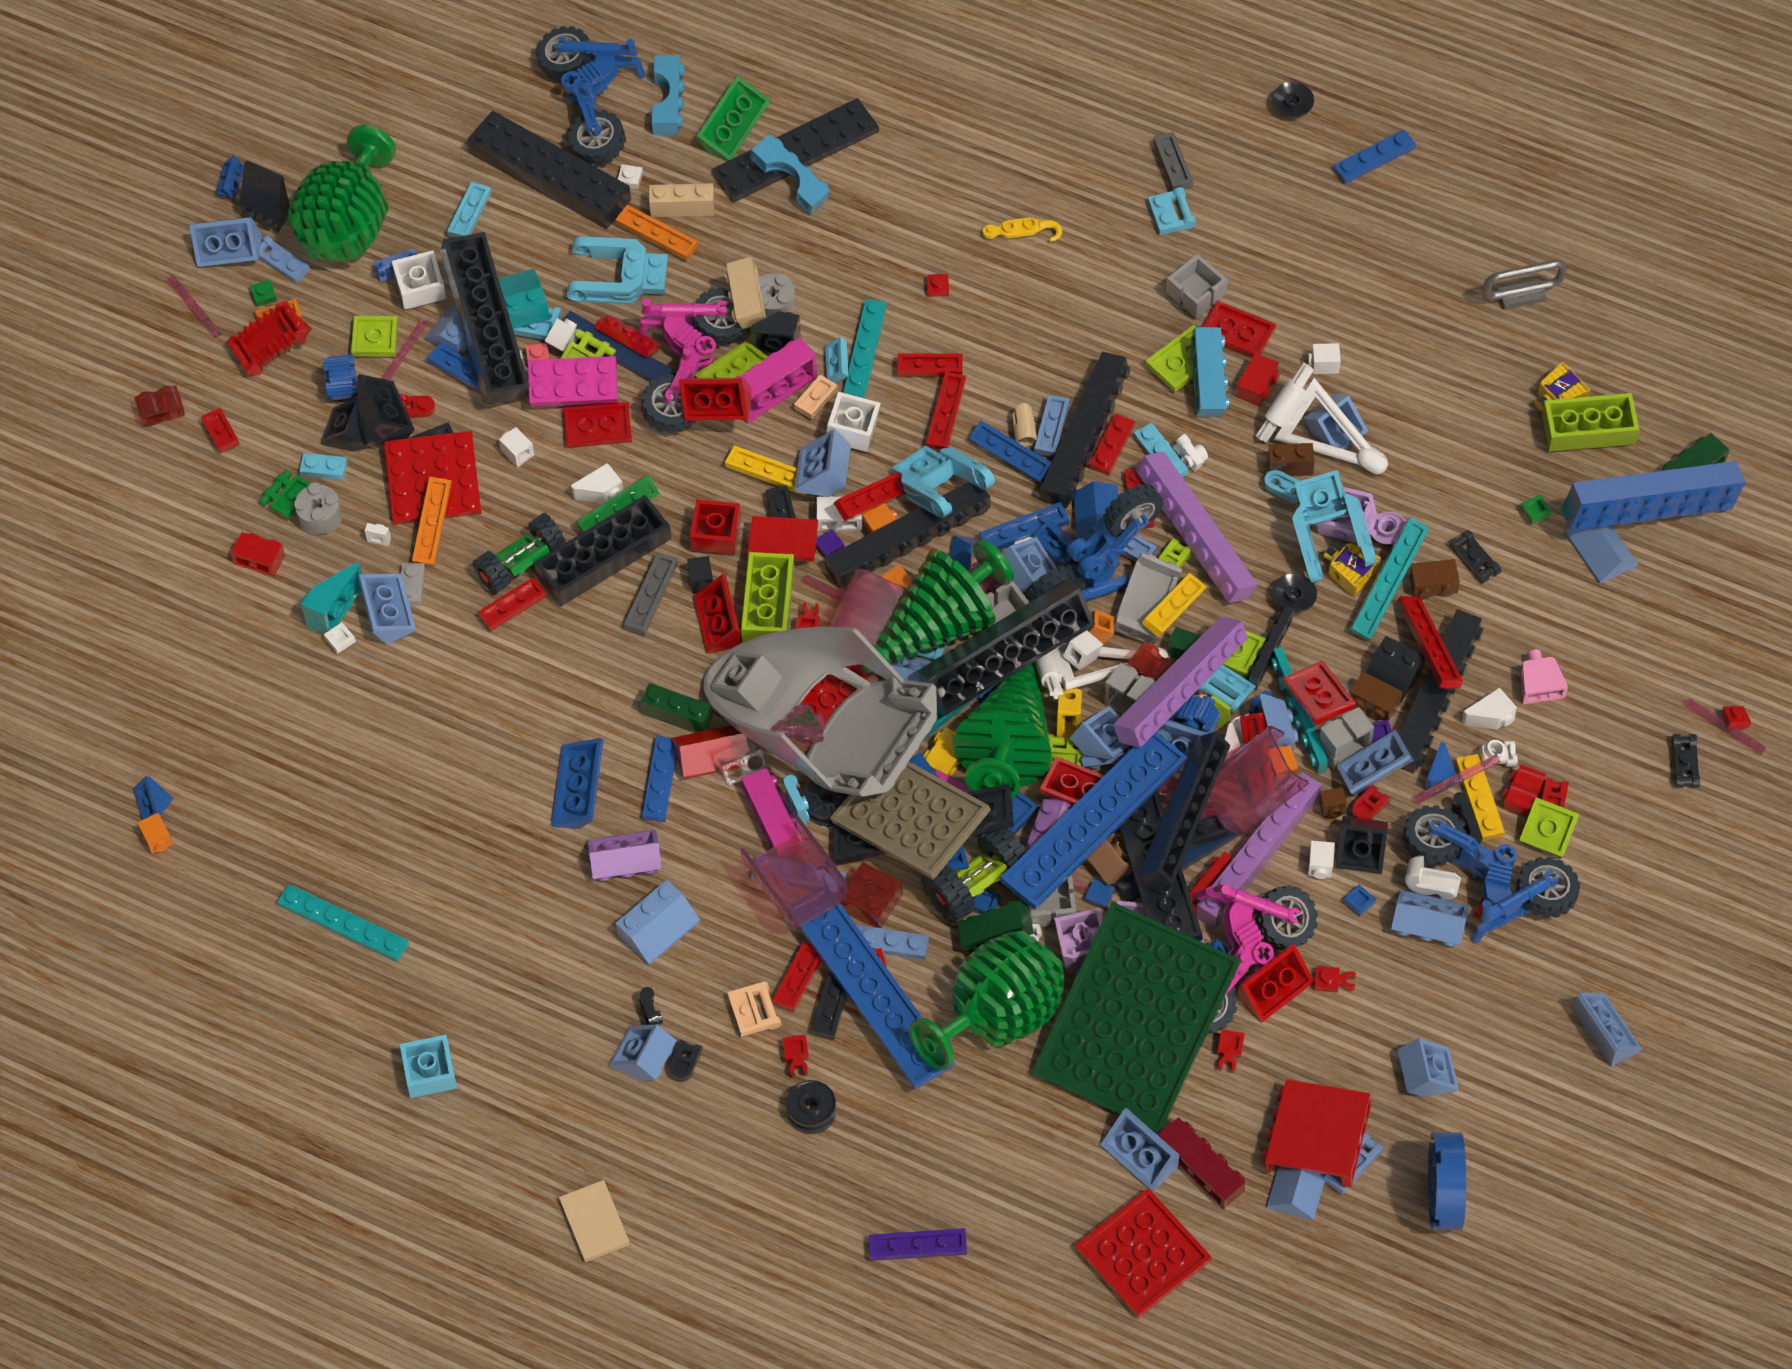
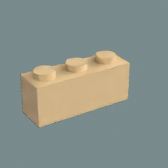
(682, 200)
(745, 292)

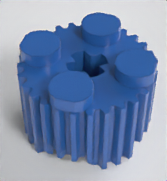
(340, 377)
(1198, 714)

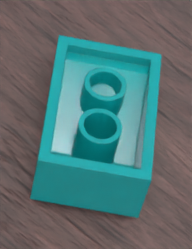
(524, 298)
(331, 599)

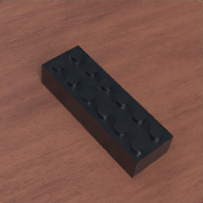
(602, 550)

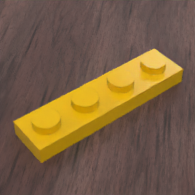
(762, 468)
(1174, 605)
(1481, 799)

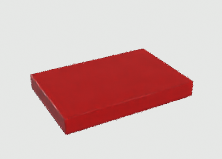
(1241, 330)
(597, 425)
(784, 537)
(1319, 692)

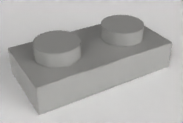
(413, 580)

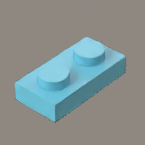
(836, 360)
(323, 466)

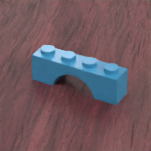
(666, 114)
(772, 155)

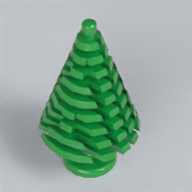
(943, 604)
(1006, 736)

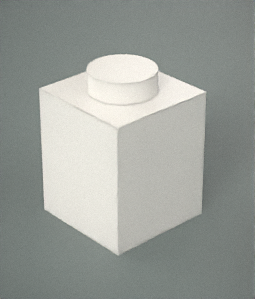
(562, 334)
(1325, 358)
(516, 446)
(1083, 650)
(1321, 859)

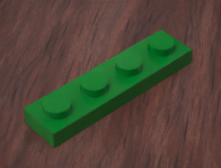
(641, 487)

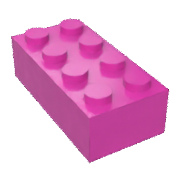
(780, 376)
(573, 382)

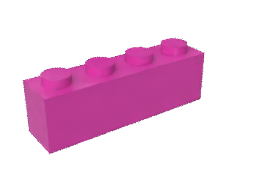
(769, 807)

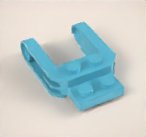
(640, 271)
(929, 469)
(1321, 501)

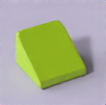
(1224, 709)

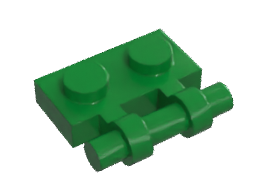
(284, 502)

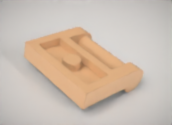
(746, 1010)

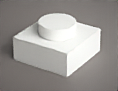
(631, 175)
(378, 534)
(339, 638)

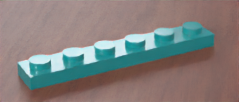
(865, 348)
(1389, 579)
(1301, 720)
(343, 923)

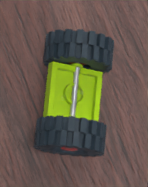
(954, 890)

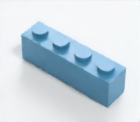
(1209, 372)

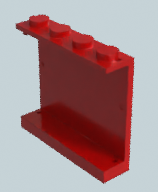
(1318, 1129)

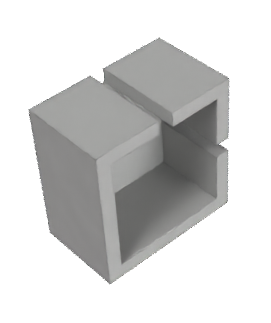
(1196, 285)
(1007, 600)
(1125, 688)
(1345, 736)
(1058, 904)

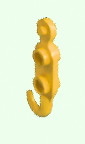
(1021, 228)

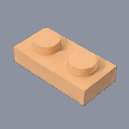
(815, 396)

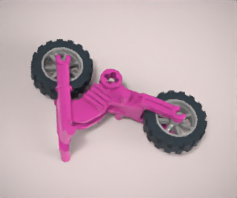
(686, 339)
(1246, 935)

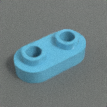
(1285, 487)

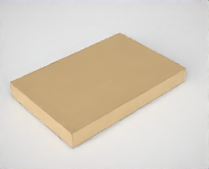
(594, 1221)

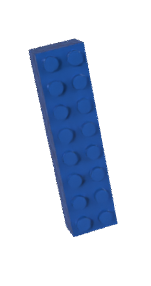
(1653, 495)

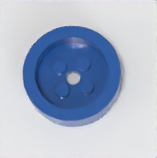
(1447, 1181)

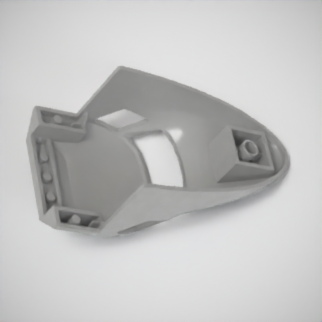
(864, 738)

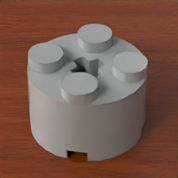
(777, 293)
(318, 509)

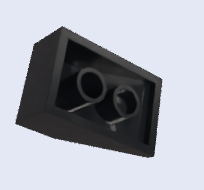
(264, 196)
(381, 410)

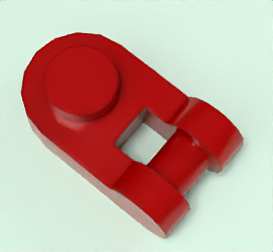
(422, 405)
(1552, 797)
(1365, 808)

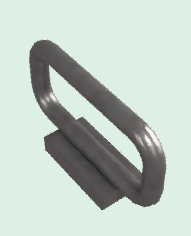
(1527, 292)

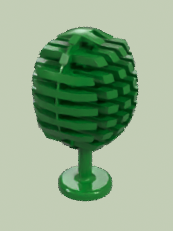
(342, 203)
(997, 994)

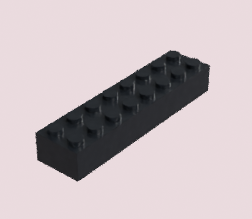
(549, 169)
(484, 318)
(1007, 646)

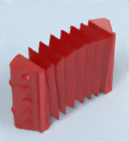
(267, 337)

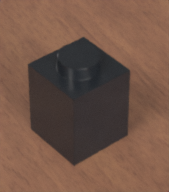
(699, 573)

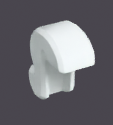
(1431, 881)

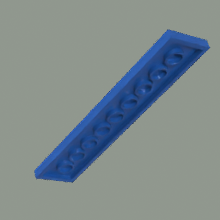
(1092, 820)
(870, 989)

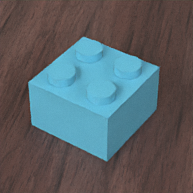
(428, 1066)

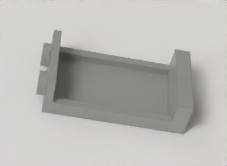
(1146, 589)

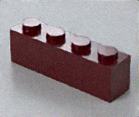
(1203, 1164)

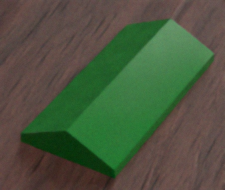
(732, 119)

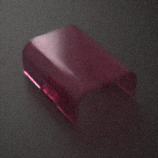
(867, 604)
(1254, 783)
(798, 877)

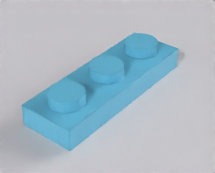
(469, 210)
(1153, 442)

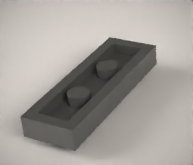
(1173, 161)

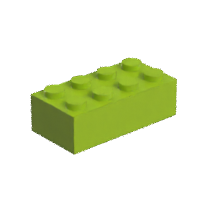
(1590, 422)
(767, 594)

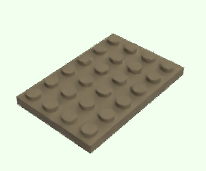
(915, 821)

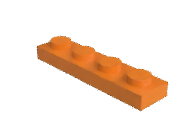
(656, 232)
(432, 521)

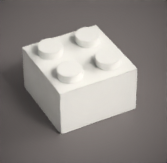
(419, 280)
(854, 419)

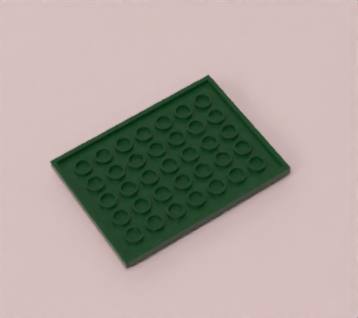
(1136, 1016)

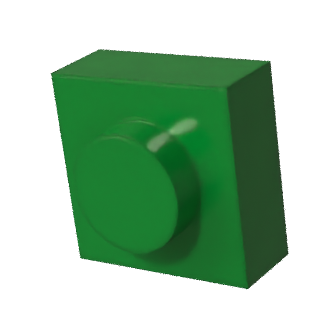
(263, 293)
(1536, 509)

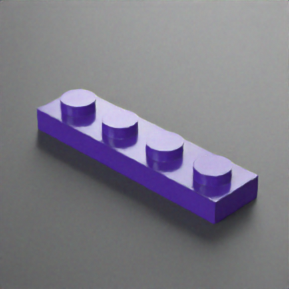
(917, 1244)

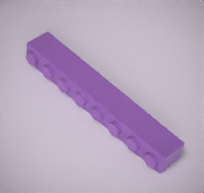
(1197, 528)
(1180, 681)
(1260, 849)

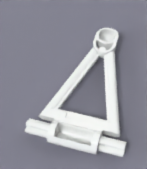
(1292, 405)
(1056, 669)

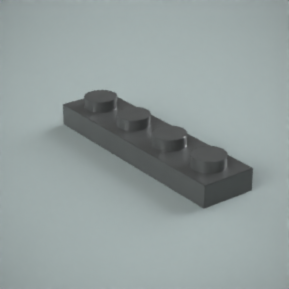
(651, 593)

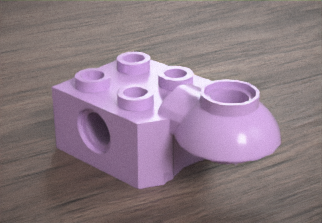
(1377, 523)
(1076, 936)

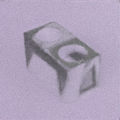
(745, 750)

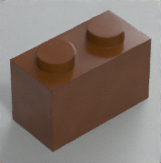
(1291, 459)
(1434, 578)
(1375, 697)

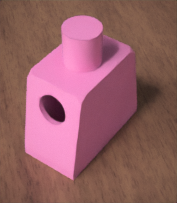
(1541, 679)

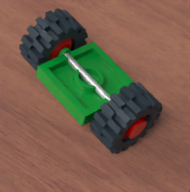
(520, 554)

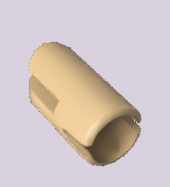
(1024, 425)

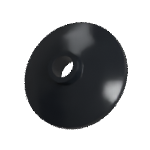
(1293, 93)
(1298, 586)

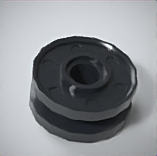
(820, 811)
(811, 1120)

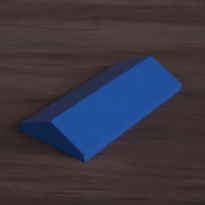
(1091, 505)
(577, 784)

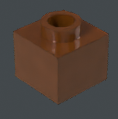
(1332, 802)

